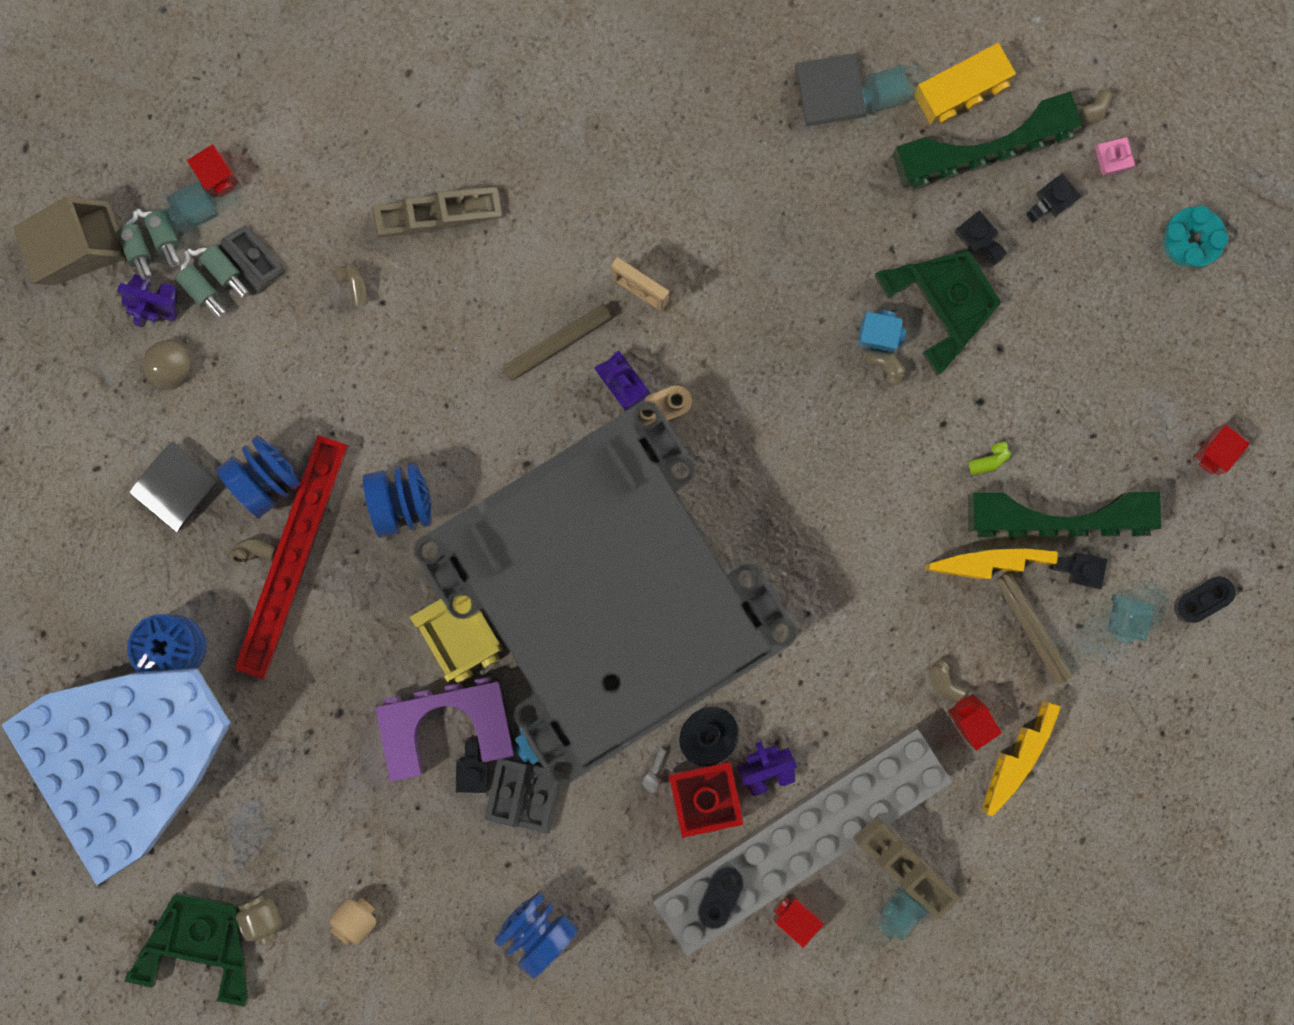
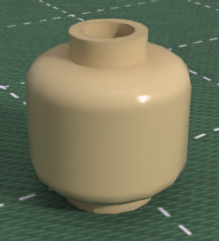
(352, 921)

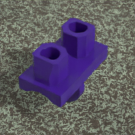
(148, 305)
(622, 381)
(766, 764)

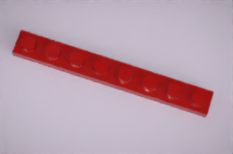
(291, 557)

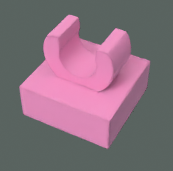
(1114, 156)

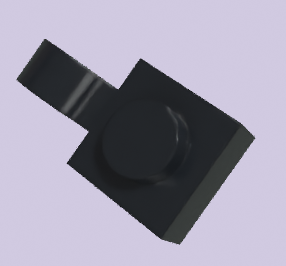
(1054, 198)
(978, 235)
(1083, 569)
(472, 772)

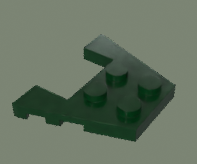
(955, 293)
(201, 933)

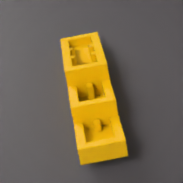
(980, 564)
(1013, 769)

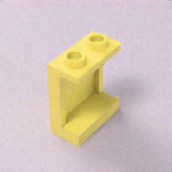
(457, 642)

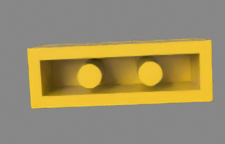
(965, 84)

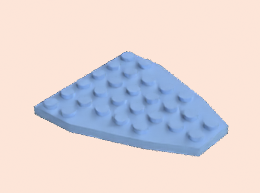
(119, 758)

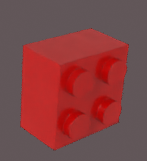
(705, 799)

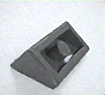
(251, 259)

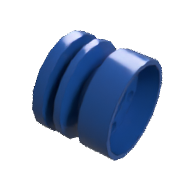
(258, 476)
(397, 500)
(185, 644)
(535, 935)

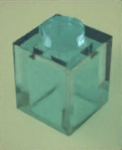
(887, 89)
(191, 206)

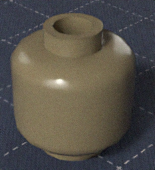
(259, 919)

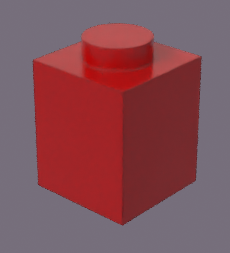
(213, 172)
(1221, 450)
(974, 721)
(797, 920)

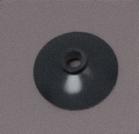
(704, 726)

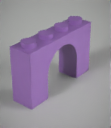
(401, 721)

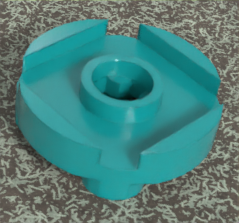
(1198, 220)

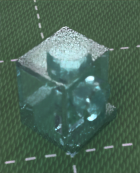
(1130, 618)
(900, 916)

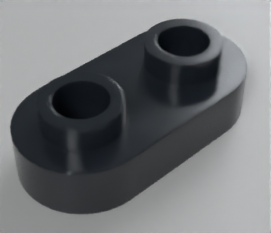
(1203, 600)
(720, 897)

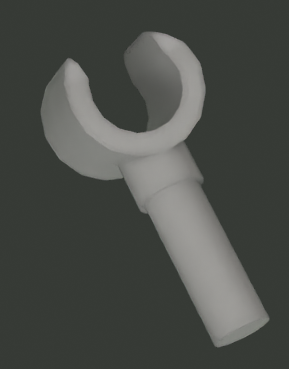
(650, 781)

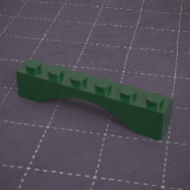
(927, 159)
(1000, 513)

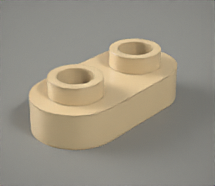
(662, 400)

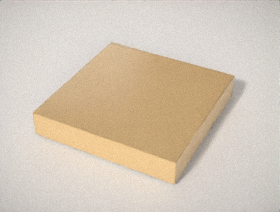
(639, 284)

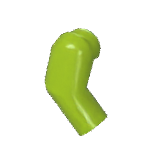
(992, 462)

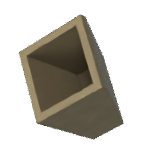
(69, 240)

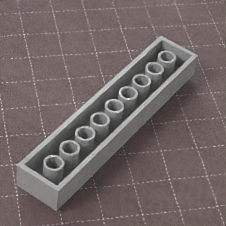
(806, 835)

